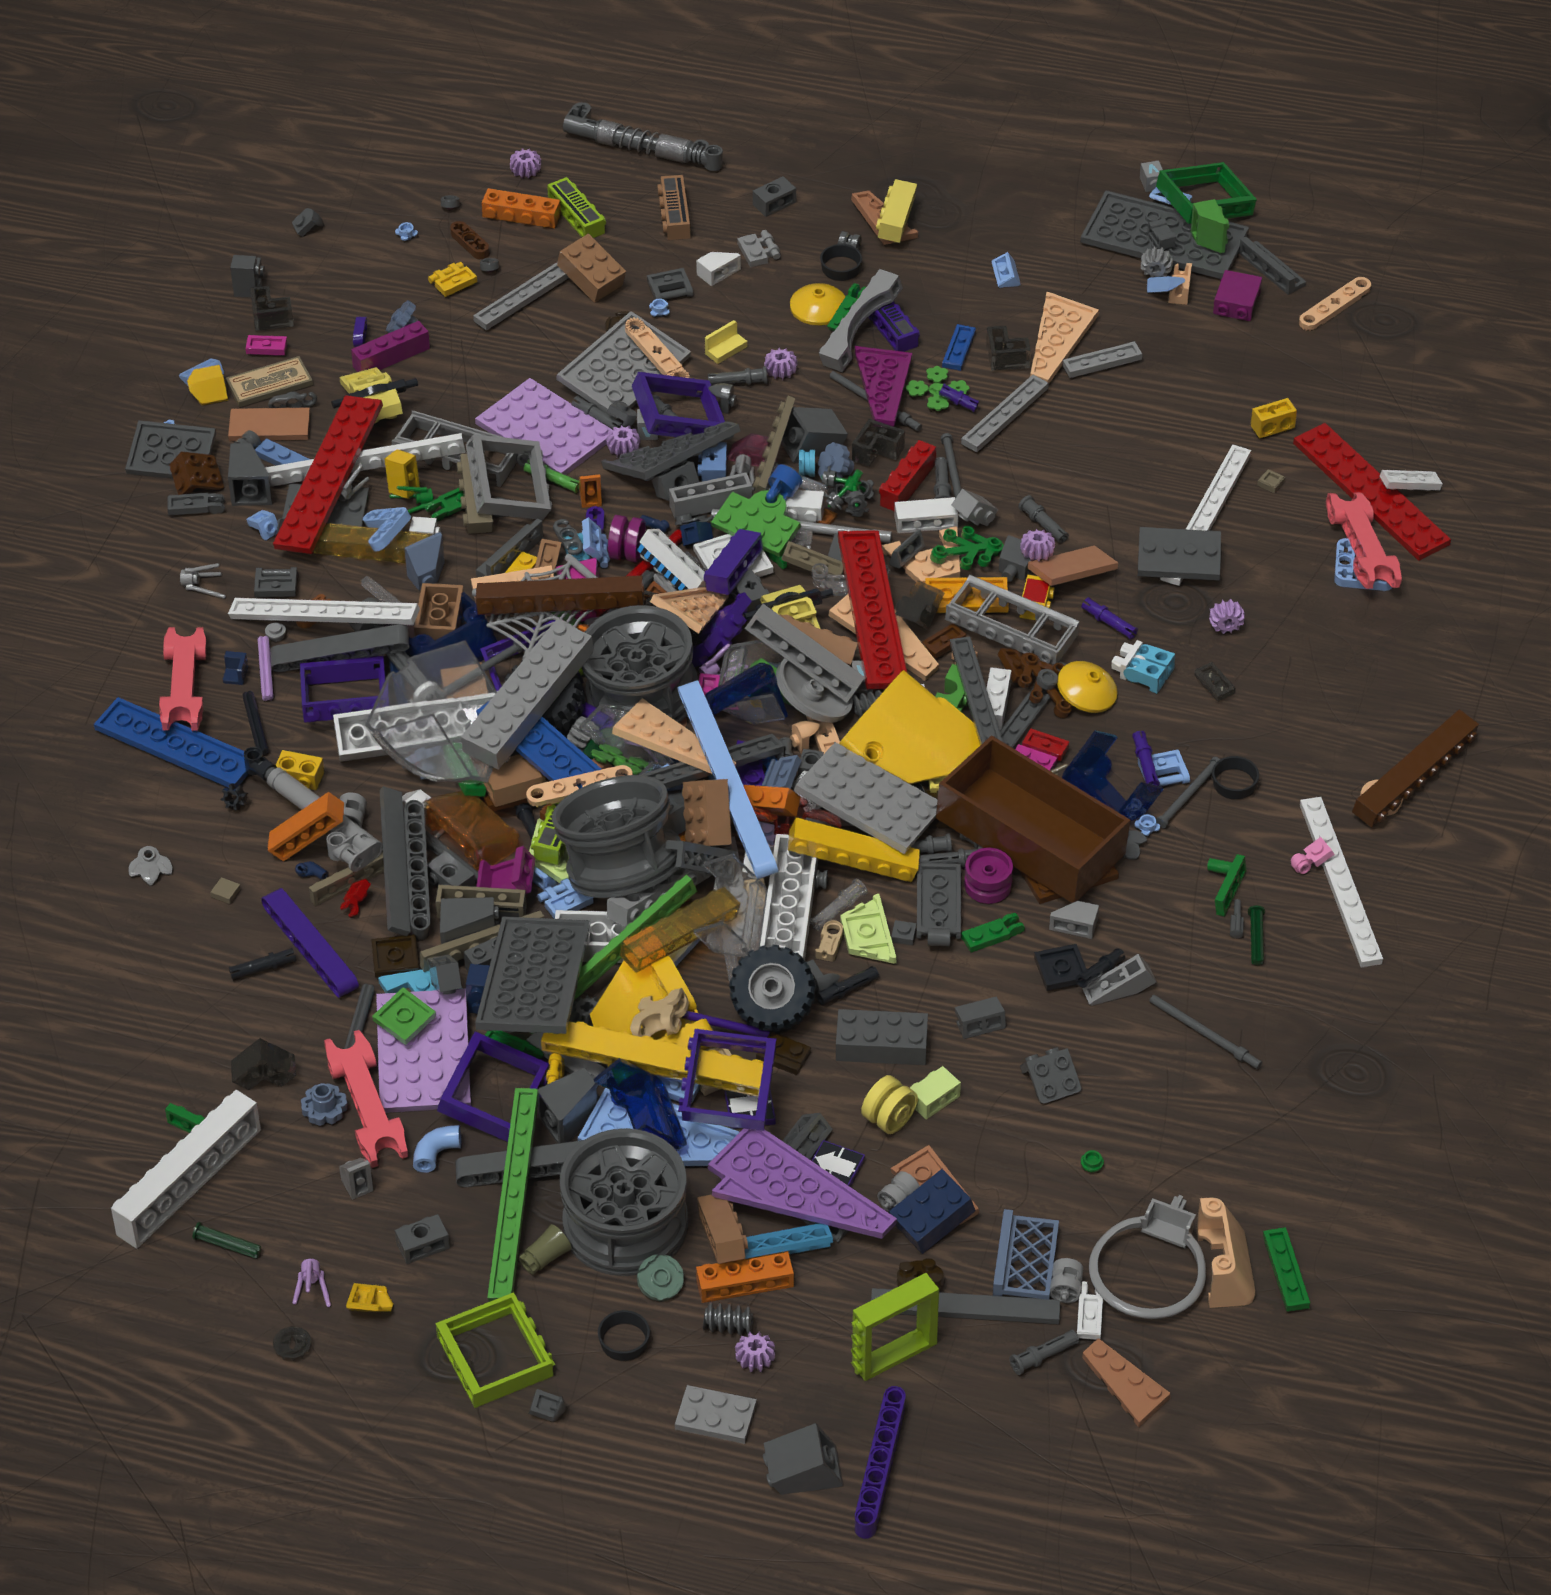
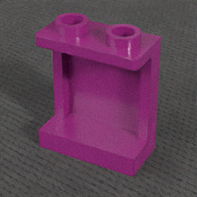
(1237, 295)
(509, 874)

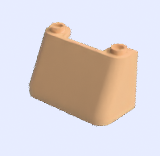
(1231, 1272)

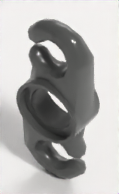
(302, 403)
(568, 530)

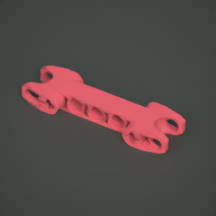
(1370, 557)
(181, 703)
(377, 1129)

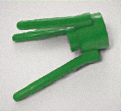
(422, 495)

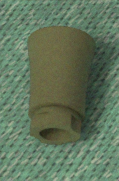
(545, 1250)

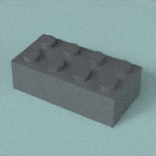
(881, 1037)

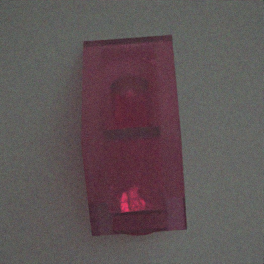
(750, 445)

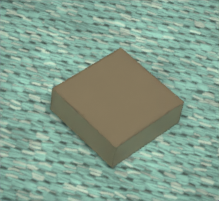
(1271, 481)
(225, 890)

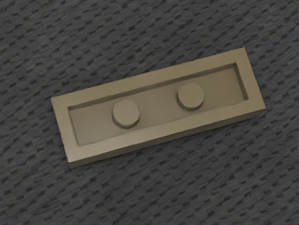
(808, 558)

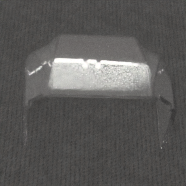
(427, 712)

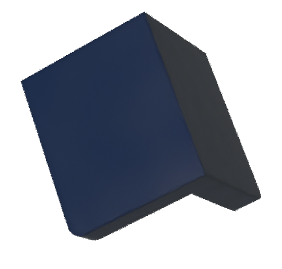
(696, 533)
(236, 667)

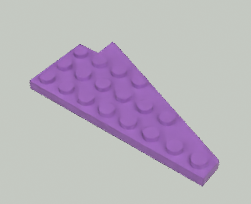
(779, 1179)

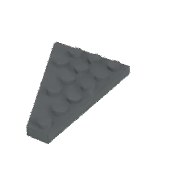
(648, 462)

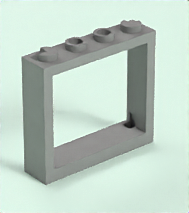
(480, 483)

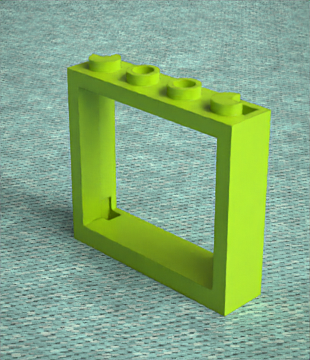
(917, 1292)
(479, 1316)

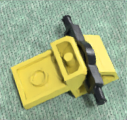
(376, 385)
(794, 602)

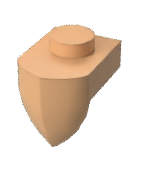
(801, 732)

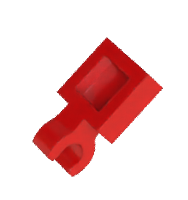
(355, 894)

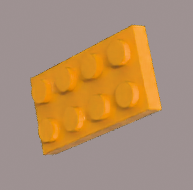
(973, 601)

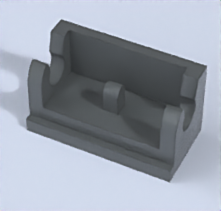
(980, 1017)

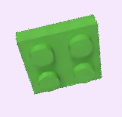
(404, 1016)

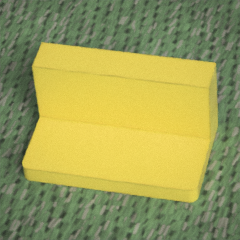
(724, 343)

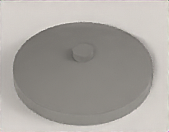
(809, 695)

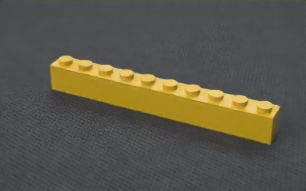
(655, 1057)

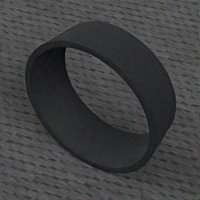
(841, 250)
(1239, 763)
(623, 1317)

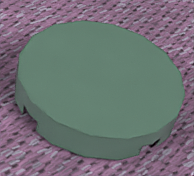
(660, 1277)

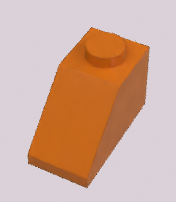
(590, 491)

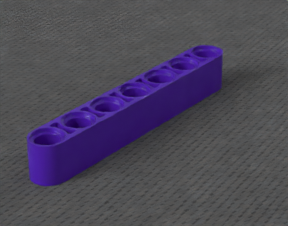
(310, 942)
(880, 1470)

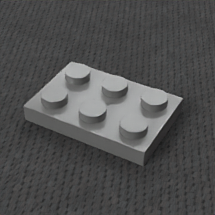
(715, 1414)

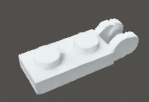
(1089, 1314)

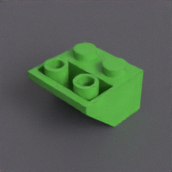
(1209, 225)

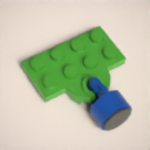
(764, 511)

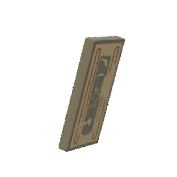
(269, 381)

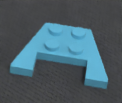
(413, 980)

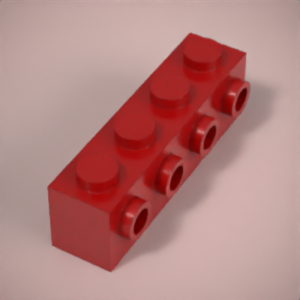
(908, 475)

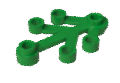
(991, 546)

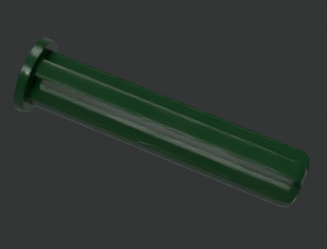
(1257, 951)
(226, 1240)

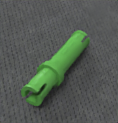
(557, 478)

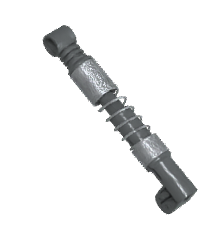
(682, 150)

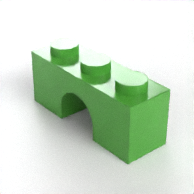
(954, 688)

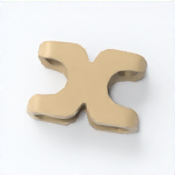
(660, 1014)

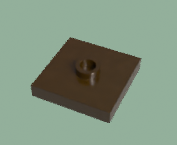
(394, 955)

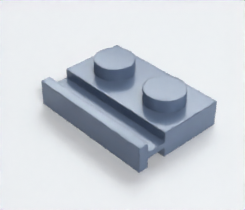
(782, 772)

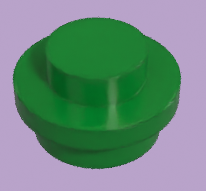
(1092, 1161)

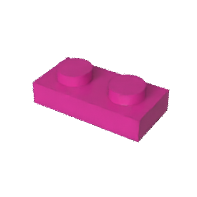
(266, 345)
(1045, 760)

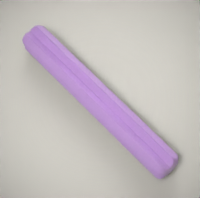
(265, 668)

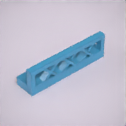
(790, 1240)

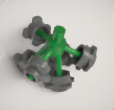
(840, 493)

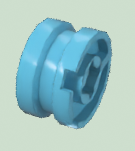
(807, 463)

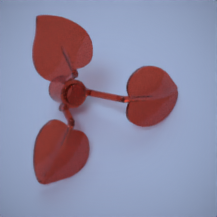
(818, 814)

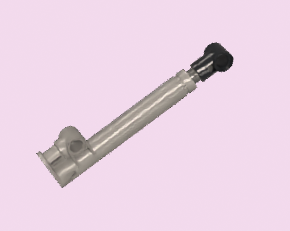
(346, 842)

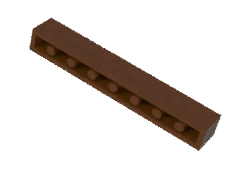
(559, 595)
(1415, 768)

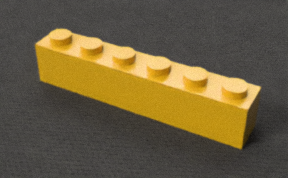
(852, 850)

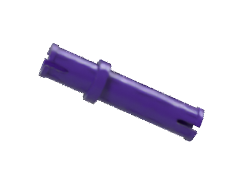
(1102, 614)
(1143, 752)

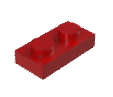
(1046, 743)

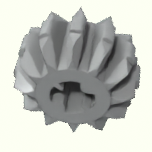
(1156, 262)
(579, 737)

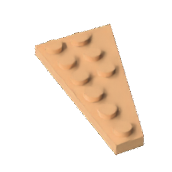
(1060, 331)
(693, 605)
(916, 656)
(661, 733)

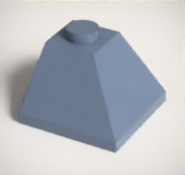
(425, 560)

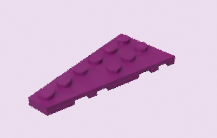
(884, 380)

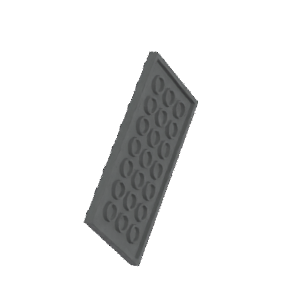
(1122, 227)
(533, 975)

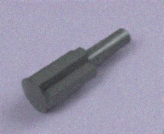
(1236, 921)

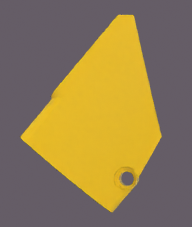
(912, 733)
(627, 988)

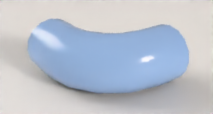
(433, 1143)

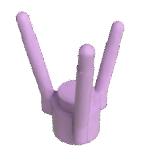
(711, 666)
(310, 1273)

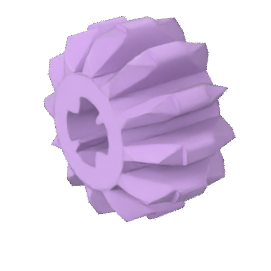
(525, 163)
(780, 363)
(622, 440)
(1037, 545)
(1227, 616)
(755, 1351)

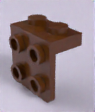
(195, 471)

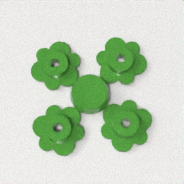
(937, 375)
(614, 756)

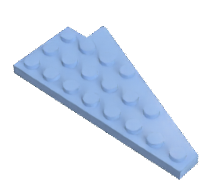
(702, 1139)

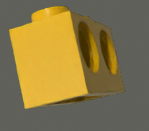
(1273, 418)
(302, 767)

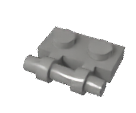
(753, 248)

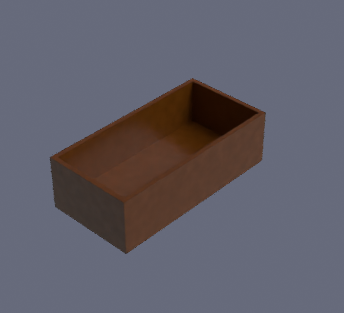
(1033, 817)

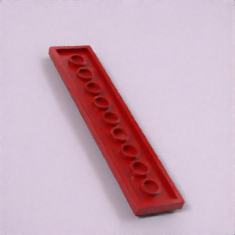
(328, 474)
(1389, 506)
(871, 607)

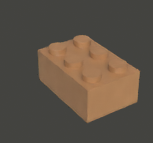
(591, 268)
(439, 610)
(707, 812)

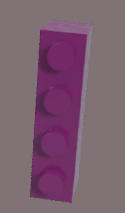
(391, 348)

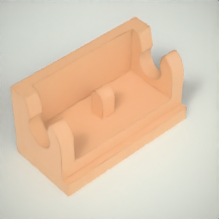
(1180, 294)

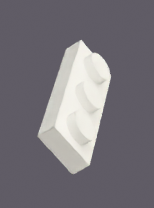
(1410, 480)

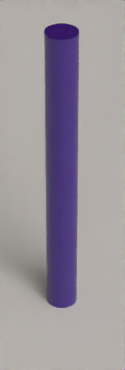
(726, 1024)

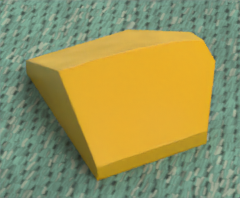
(208, 385)
(369, 1298)

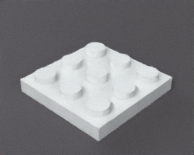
(710, 549)

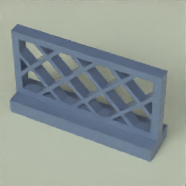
(1005, 1259)

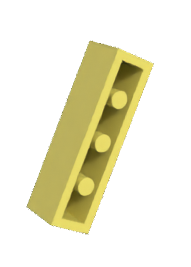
(896, 210)

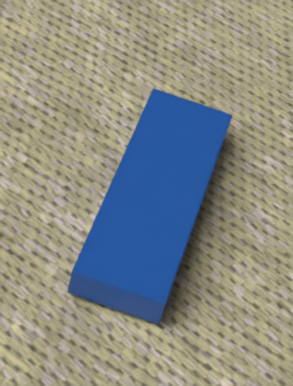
(959, 347)

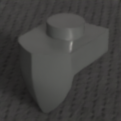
(306, 221)
(727, 396)
(621, 411)
(821, 981)
(547, 1406)

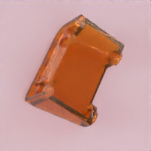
(472, 826)

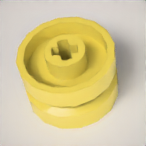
(889, 1104)

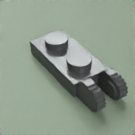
(195, 503)

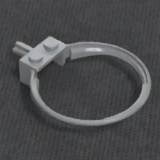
(1168, 1224)

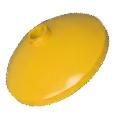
(816, 303)
(1087, 686)

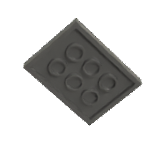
(159, 444)
(344, 512)
(1179, 553)

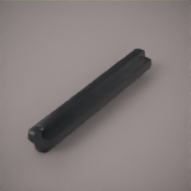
(255, 721)

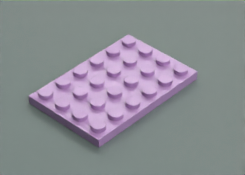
(542, 416)
(418, 1073)

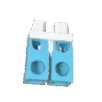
(1144, 664)

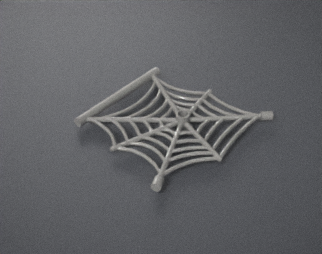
(543, 616)

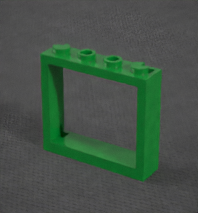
(1240, 204)

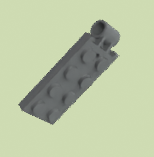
(939, 902)

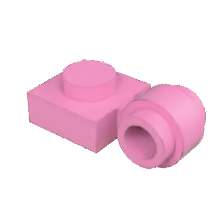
(1316, 853)

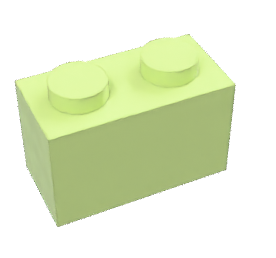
(936, 1092)

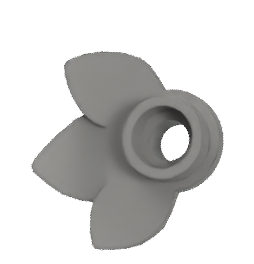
(150, 867)

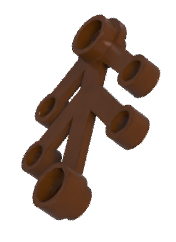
(1031, 663)

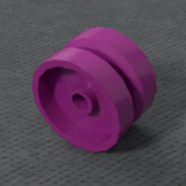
(625, 537)
(988, 875)

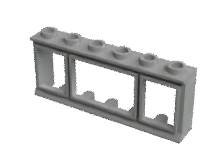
(445, 428)
(1005, 634)

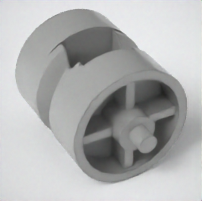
(354, 807)
(900, 1187)
(1066, 1280)

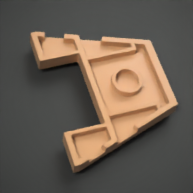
(921, 565)

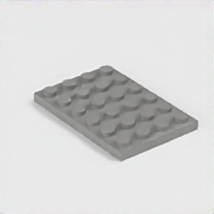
(611, 365)
(868, 797)

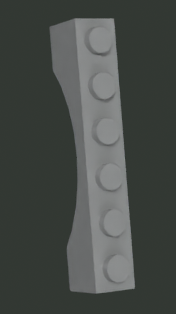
(879, 292)

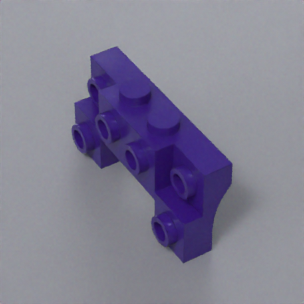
(721, 629)

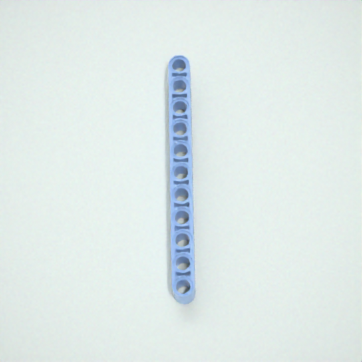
(724, 768)

